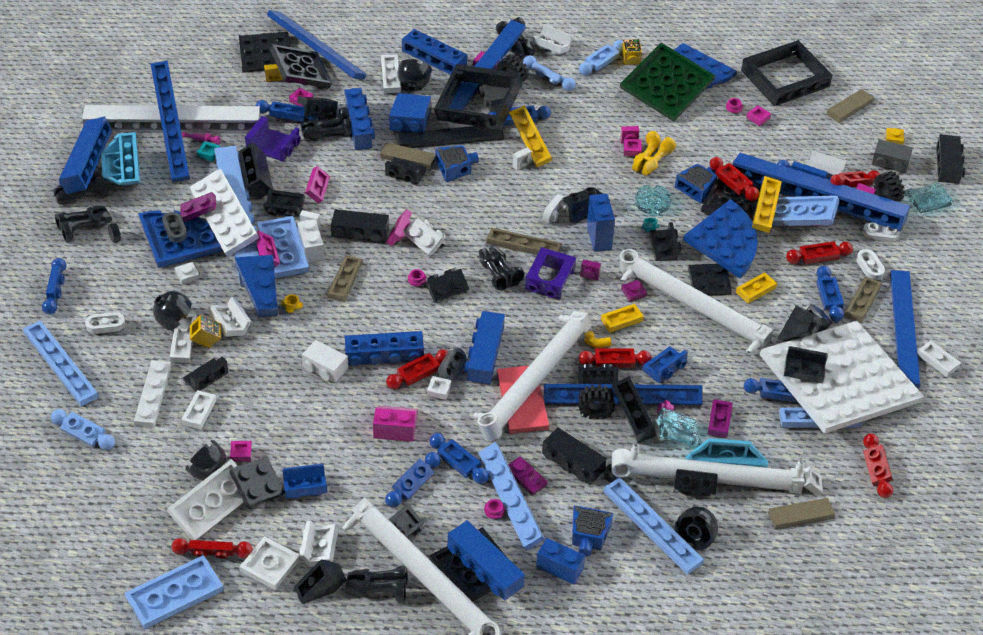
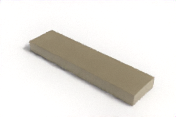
(520, 242)

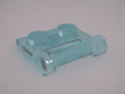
(929, 197)
(678, 428)

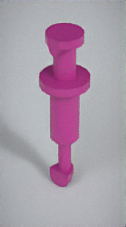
(200, 137)

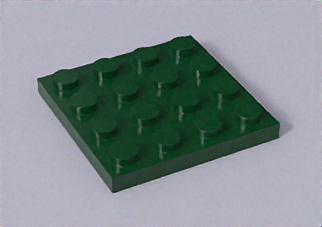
(667, 81)

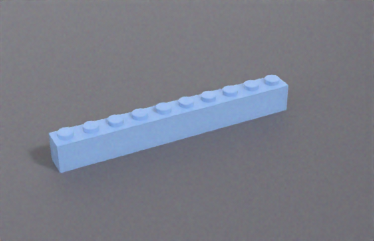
(228, 161)

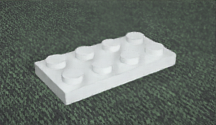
(207, 503)

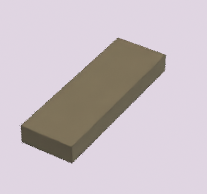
(850, 105)
(408, 154)
(345, 278)
(863, 299)
(801, 513)

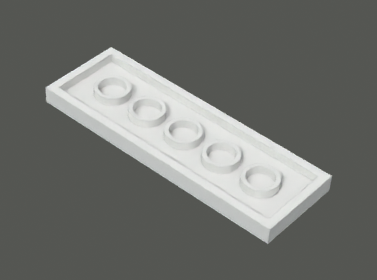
(229, 219)

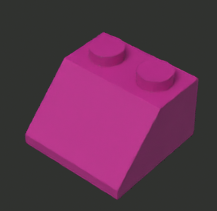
(394, 423)

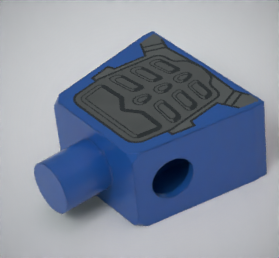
(454, 161)
(696, 182)
(590, 528)

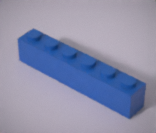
(85, 155)

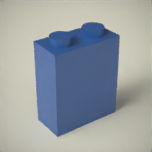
(410, 113)
(600, 222)

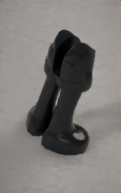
(522, 45)
(317, 128)
(95, 184)
(92, 217)
(498, 258)
(362, 582)

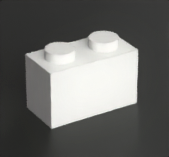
(311, 240)
(324, 361)

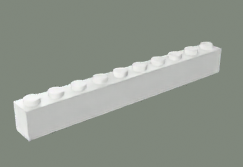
(191, 118)

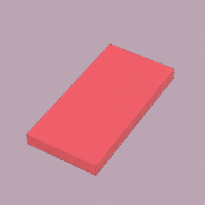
(532, 413)

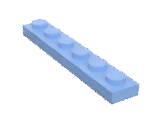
(60, 363)
(511, 496)
(653, 526)

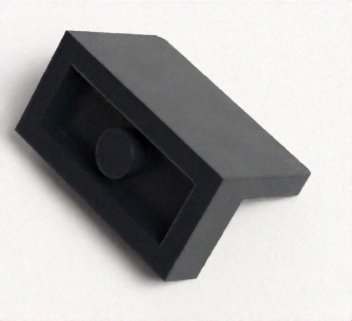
(206, 374)

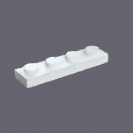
(152, 393)

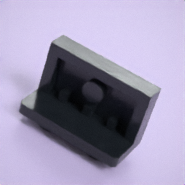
(284, 203)
(579, 203)
(446, 285)
(695, 481)
(408, 521)

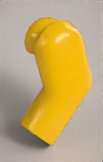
(595, 342)

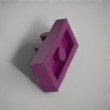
(527, 476)

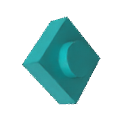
(207, 151)

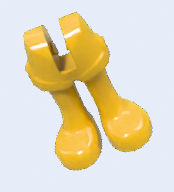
(649, 163)

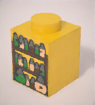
(631, 52)
(205, 331)

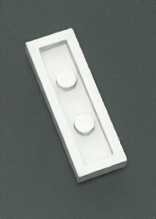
(389, 74)
(181, 343)

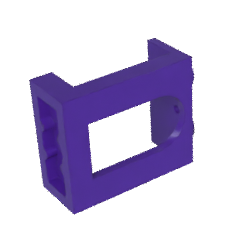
(553, 289)

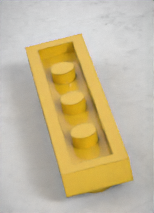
(530, 136)
(766, 204)

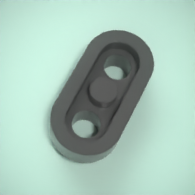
(174, 227)
(452, 364)

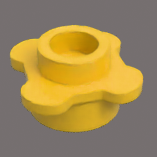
(291, 303)

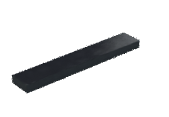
(449, 136)

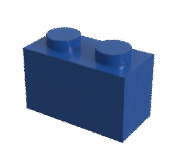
(560, 561)

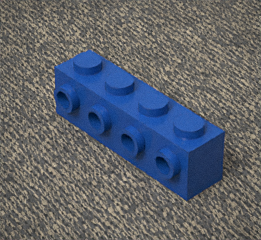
(432, 51)
(358, 115)
(485, 347)
(381, 349)
(485, 560)

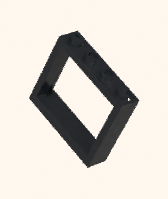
(480, 76)
(792, 91)

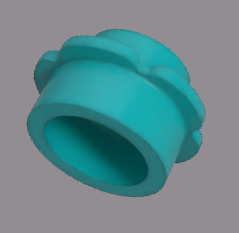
(650, 224)

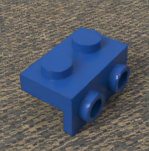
(665, 364)
(304, 481)

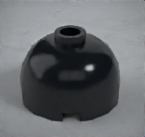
(413, 74)
(170, 309)
(207, 461)
(696, 524)

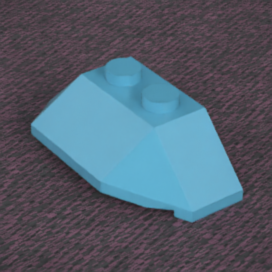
(121, 160)
(728, 452)

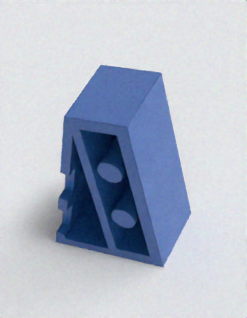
(259, 280)

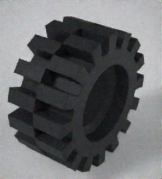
(513, 64)
(889, 186)
(605, 401)

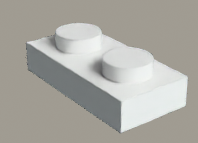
(938, 358)
(198, 410)

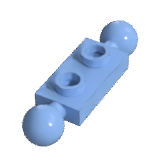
(601, 58)
(567, 83)
(82, 429)

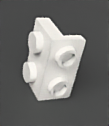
(553, 39)
(827, 163)
(425, 237)
(231, 318)
(318, 543)

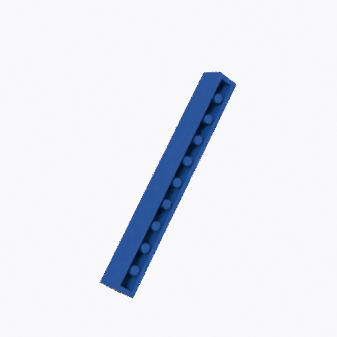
(800, 184)

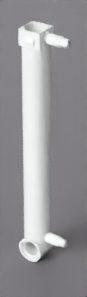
(632, 265)
(492, 422)
(631, 463)
(421, 568)

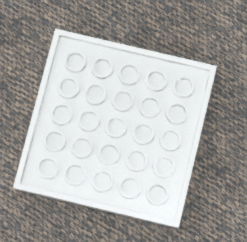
(857, 381)

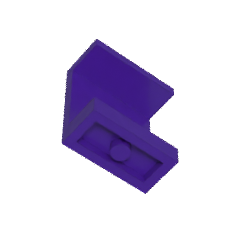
(272, 142)

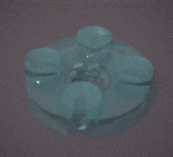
(649, 206)

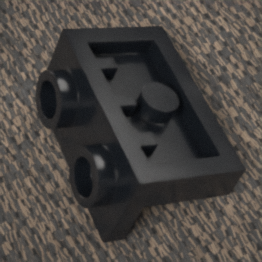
(318, 107)
(404, 170)
(665, 243)
(805, 364)
(597, 375)

